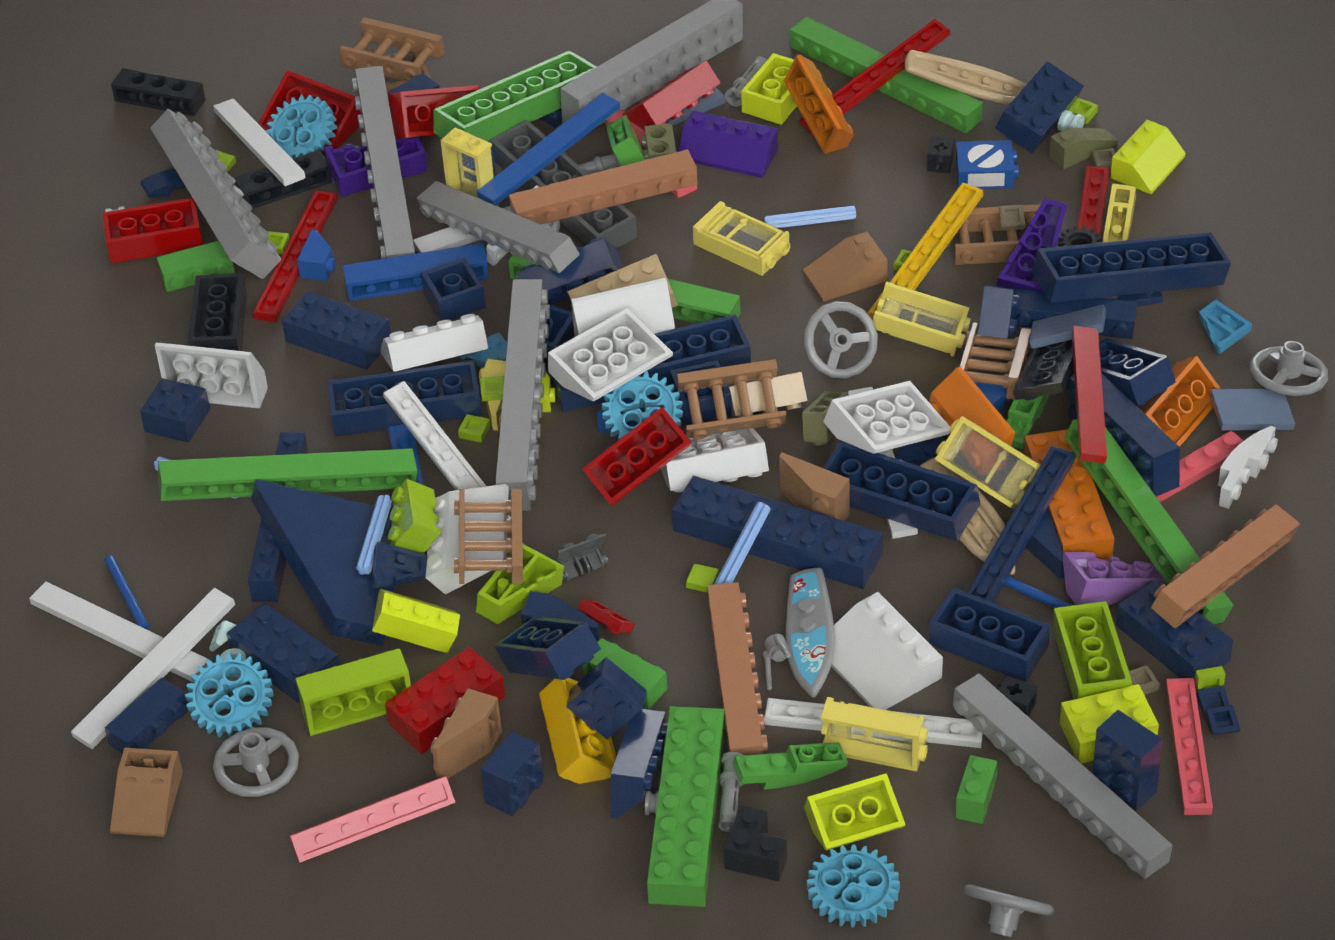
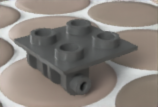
(586, 552)

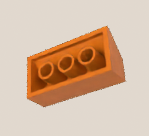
(817, 105)
(961, 397)
(1184, 402)

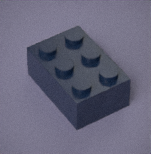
(1127, 759)

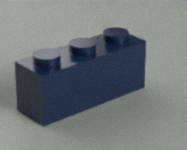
(147, 717)

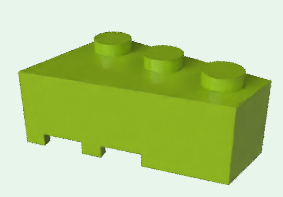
(413, 517)
(502, 599)

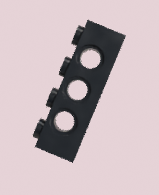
(158, 91)
(264, 188)

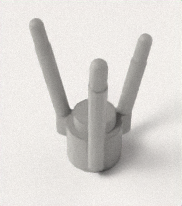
(777, 650)

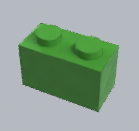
(976, 789)

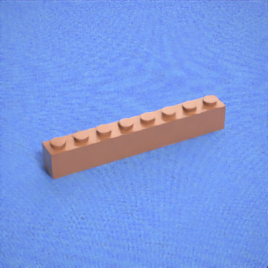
(606, 188)
(1224, 566)
(734, 669)

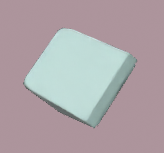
(220, 634)

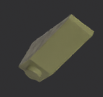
(1077, 143)
(813, 426)

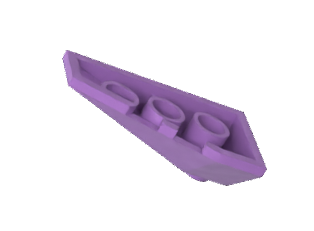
(1102, 580)

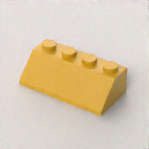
(578, 749)

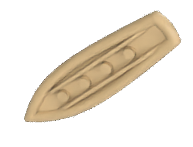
(964, 77)
(985, 524)

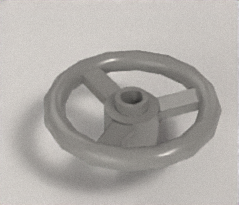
(839, 340)
(1290, 365)
(255, 759)
(1006, 908)

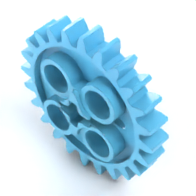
(303, 126)
(638, 390)
(217, 677)
(870, 886)

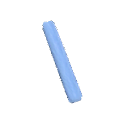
(811, 217)
(374, 534)
(743, 544)

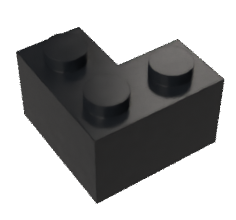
(751, 849)

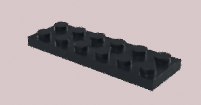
(1045, 371)

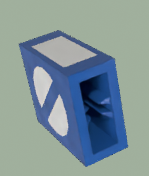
(986, 164)

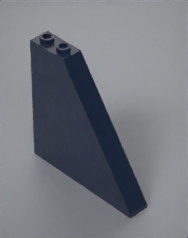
(323, 545)

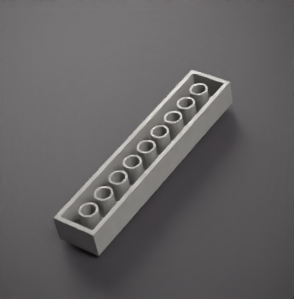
(658, 58)
(216, 194)
(523, 389)

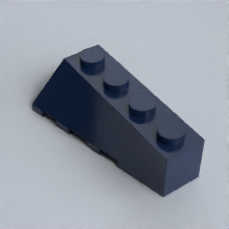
(637, 760)

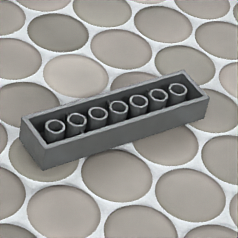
(612, 223)

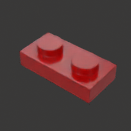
(599, 613)

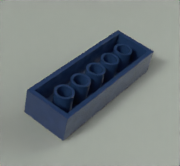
(444, 390)
(1141, 440)
(906, 491)

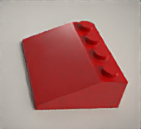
(339, 101)

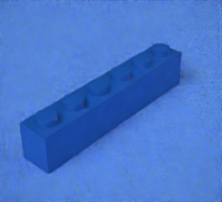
(404, 272)

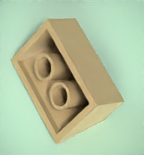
(787, 392)

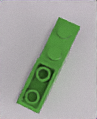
(1023, 416)
(791, 768)

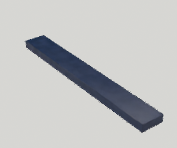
(1022, 524)

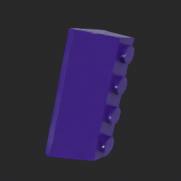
(729, 143)

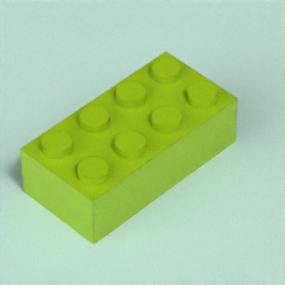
(1090, 649)
(351, 691)

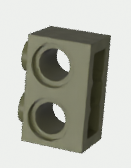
(658, 141)

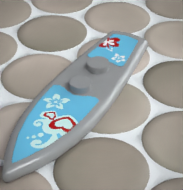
(809, 629)

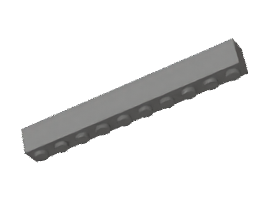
(383, 163)
(498, 227)
(1062, 776)

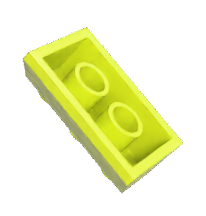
(1147, 157)
(415, 621)
(854, 812)

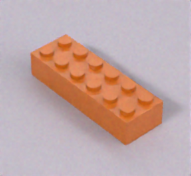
(1076, 505)

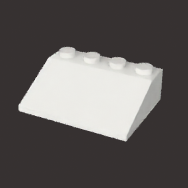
(645, 300)
(434, 343)
(606, 356)
(227, 375)
(885, 418)
(718, 458)
(446, 547)
(883, 654)

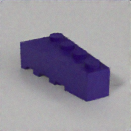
(349, 166)
(1040, 234)

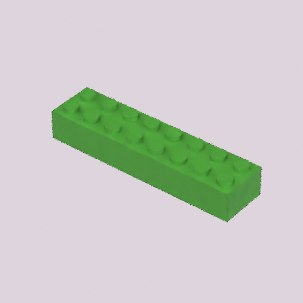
(512, 99)
(686, 807)

